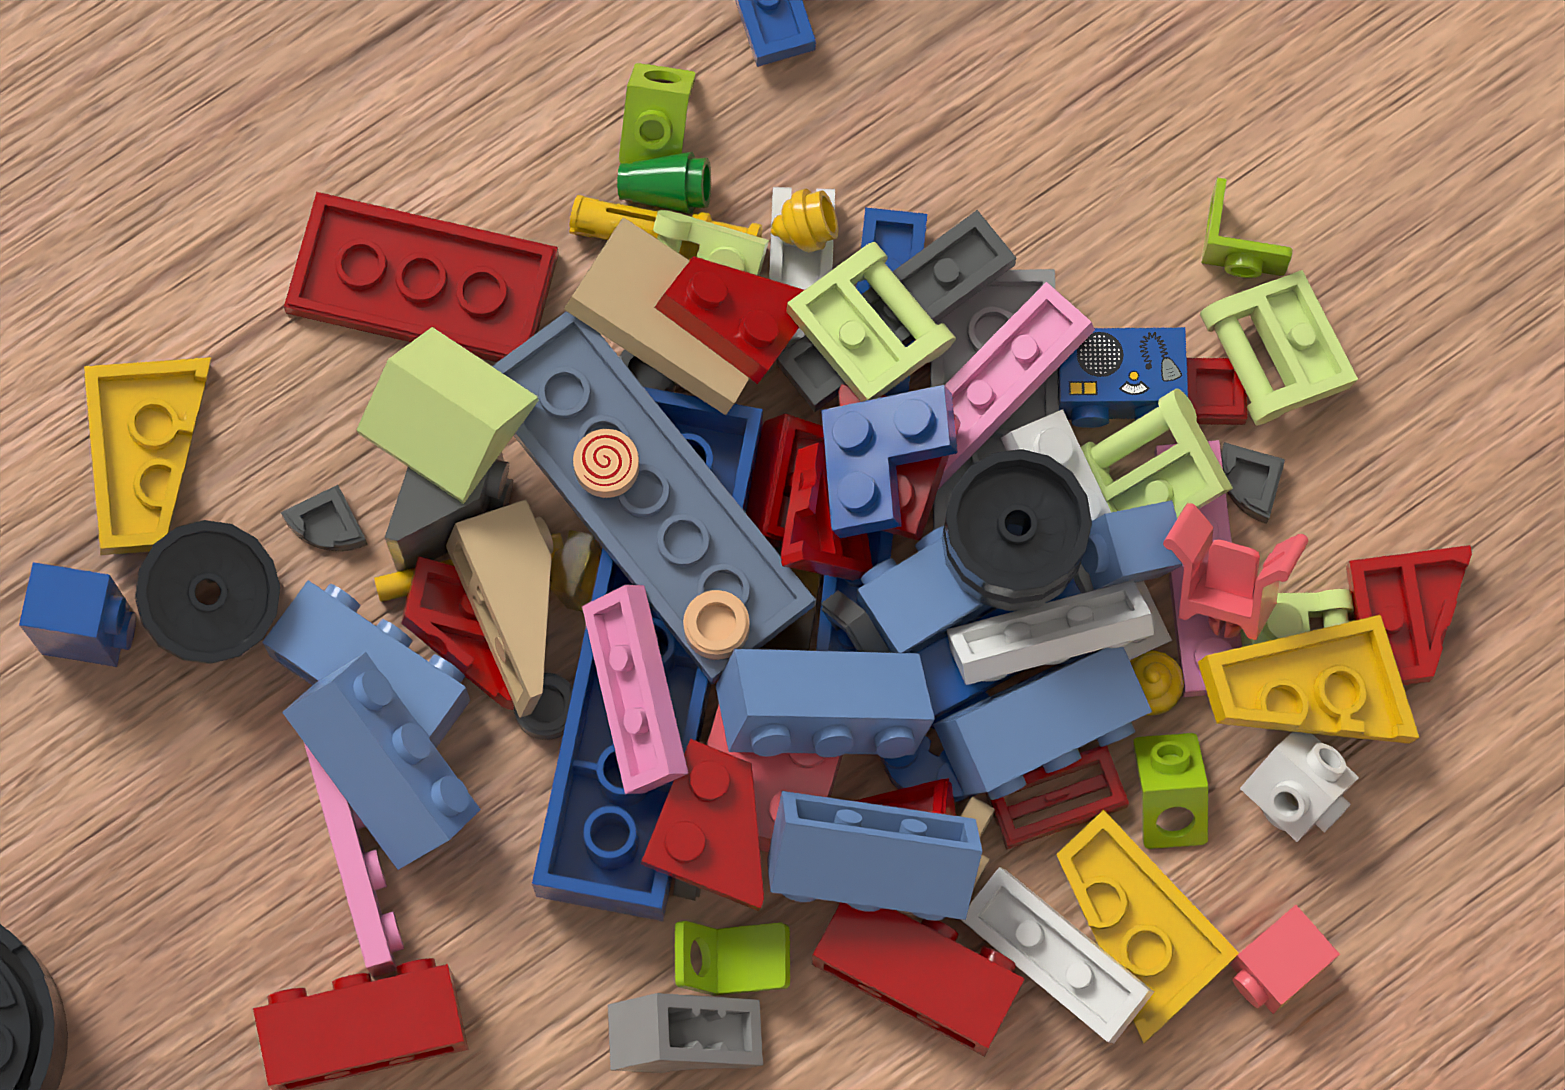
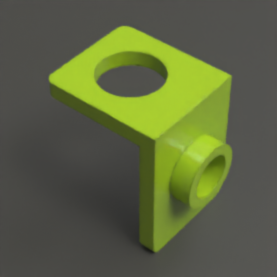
(655, 113)
(1240, 256)
(1170, 777)
(733, 958)

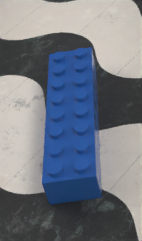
(591, 827)

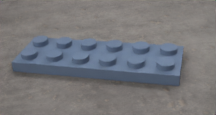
(677, 521)

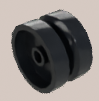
(1022, 491)
(213, 554)

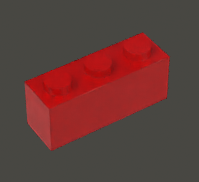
(921, 972)
(360, 1026)

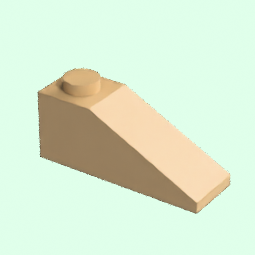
(507, 579)

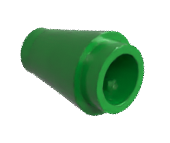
(667, 182)

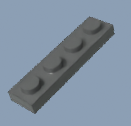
(938, 279)

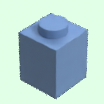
(1130, 545)

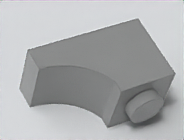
(684, 1033)

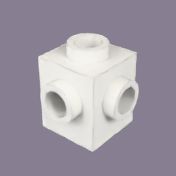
(1301, 785)

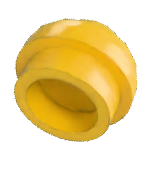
(806, 221)
(1160, 680)

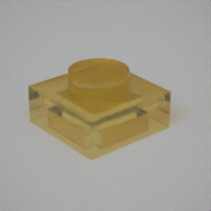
(575, 570)

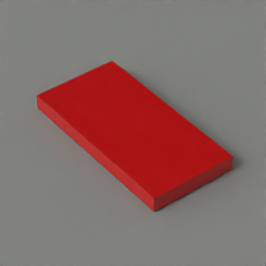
(414, 273)

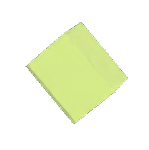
(444, 412)

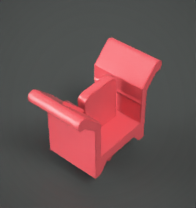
(1223, 577)

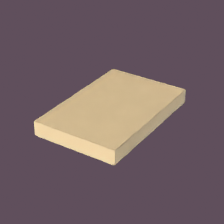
(620, 302)

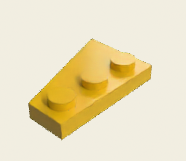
(140, 445)
(1314, 683)
(1143, 920)

